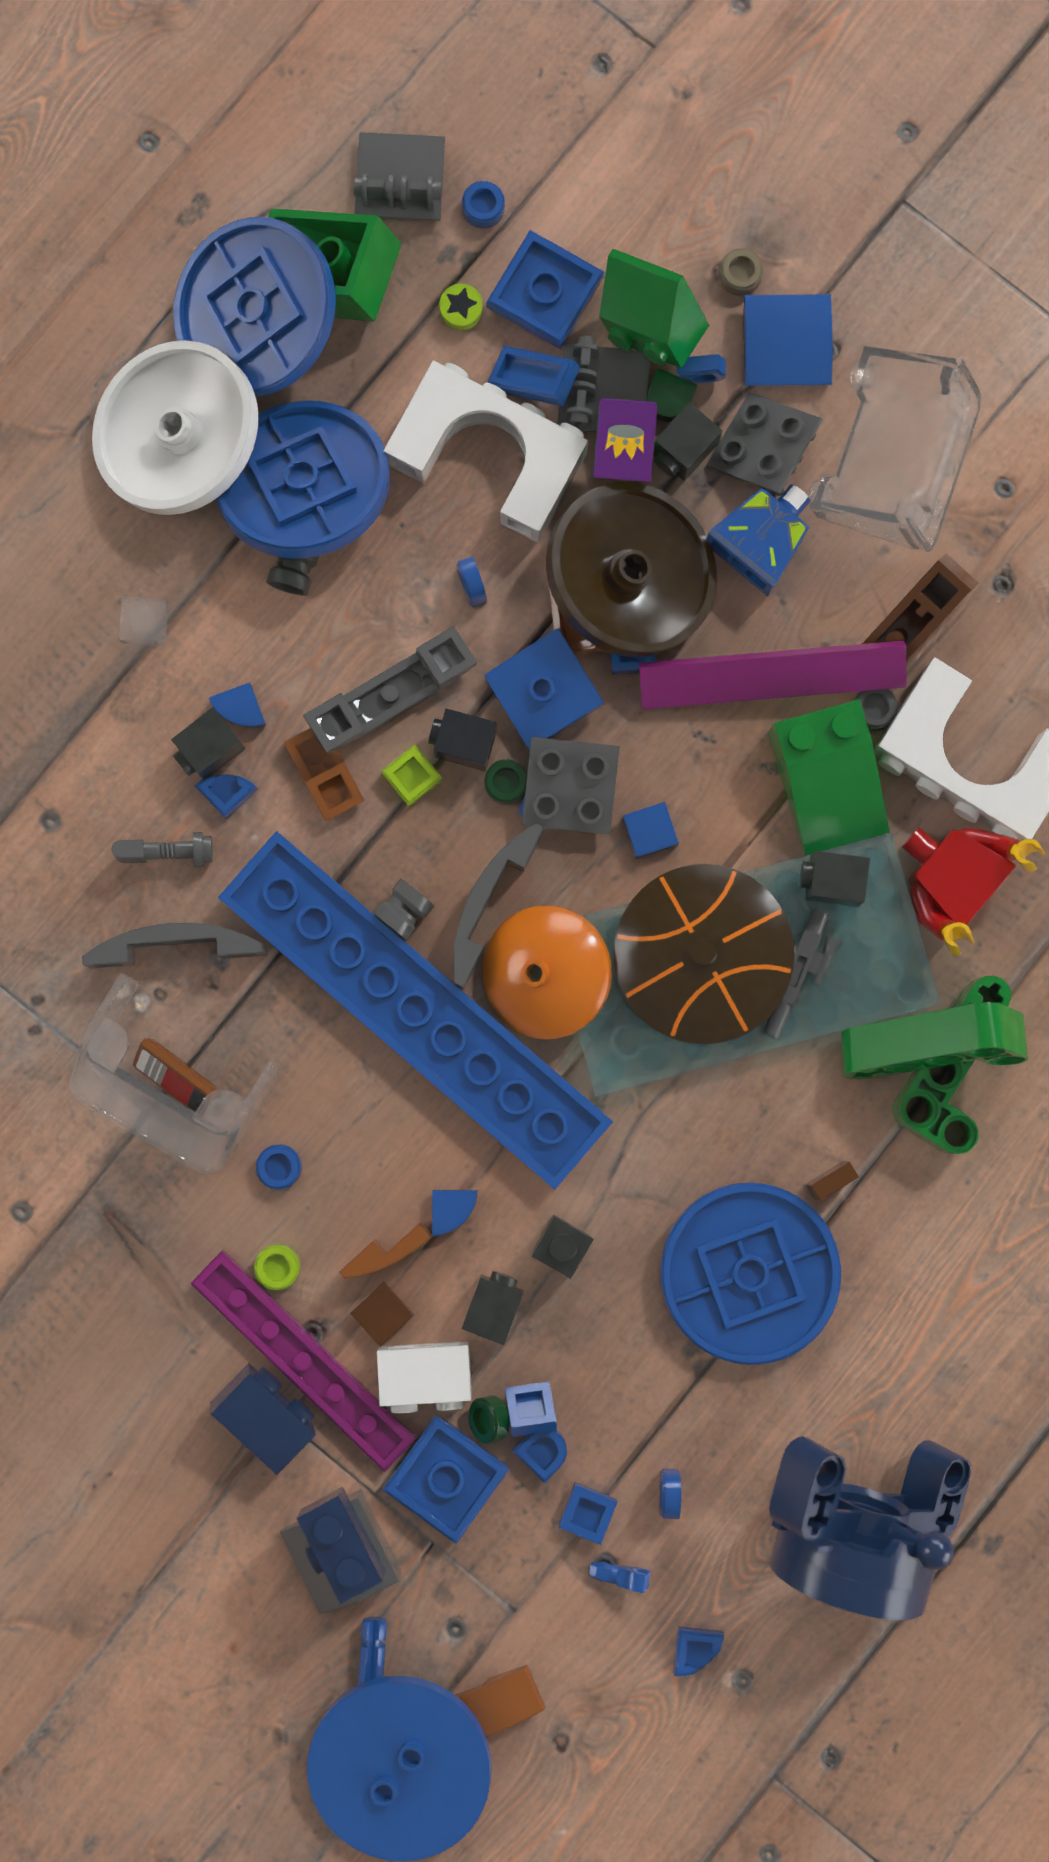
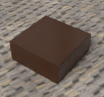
(832, 1180)
(382, 1314)

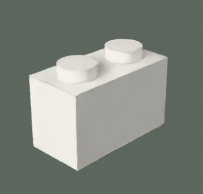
(424, 1375)

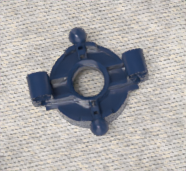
(860, 1544)

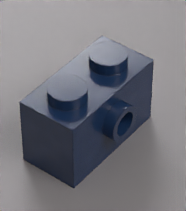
(264, 1417)
(340, 1545)

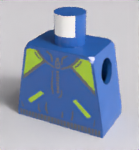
(762, 536)

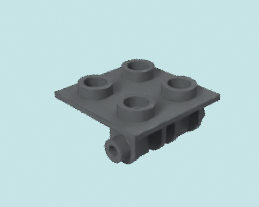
(400, 176)
(602, 374)
(764, 443)
(570, 785)

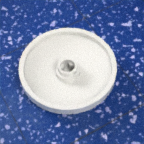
(175, 427)

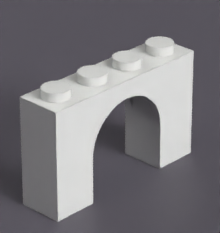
(452, 402)
(916, 748)

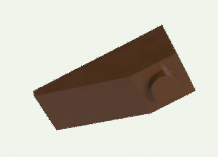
(925, 605)

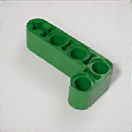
(935, 1039)
(936, 1096)

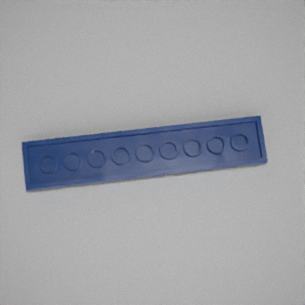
(415, 1010)

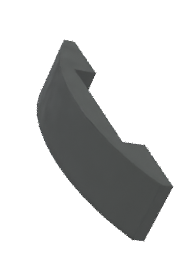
(391, 692)
(516, 854)
(120, 949)

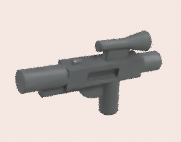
(805, 960)

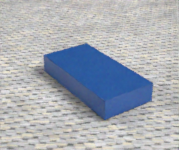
(534, 375)

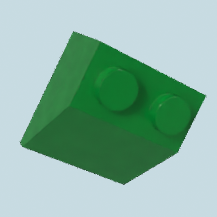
(650, 310)

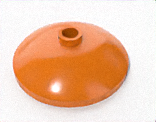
(573, 969)

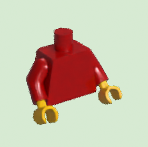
(961, 877)

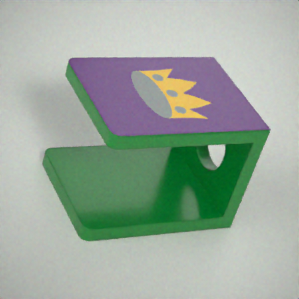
(625, 439)

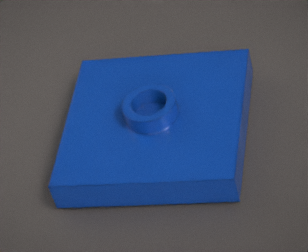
(545, 289)
(544, 688)
(446, 1478)

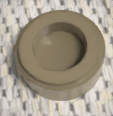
(741, 272)

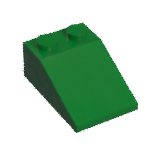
(358, 253)
(830, 777)

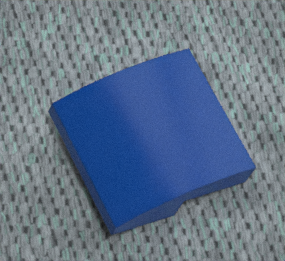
(787, 339)

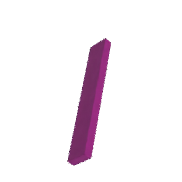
(773, 674)
(303, 1360)

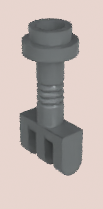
(139, 851)

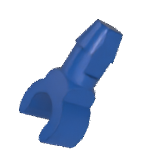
(627, 1577)

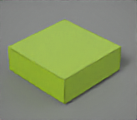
(412, 775)

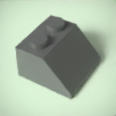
(317, 1583)

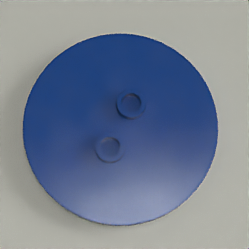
(259, 299)
(309, 481)
(750, 1273)
(399, 1768)

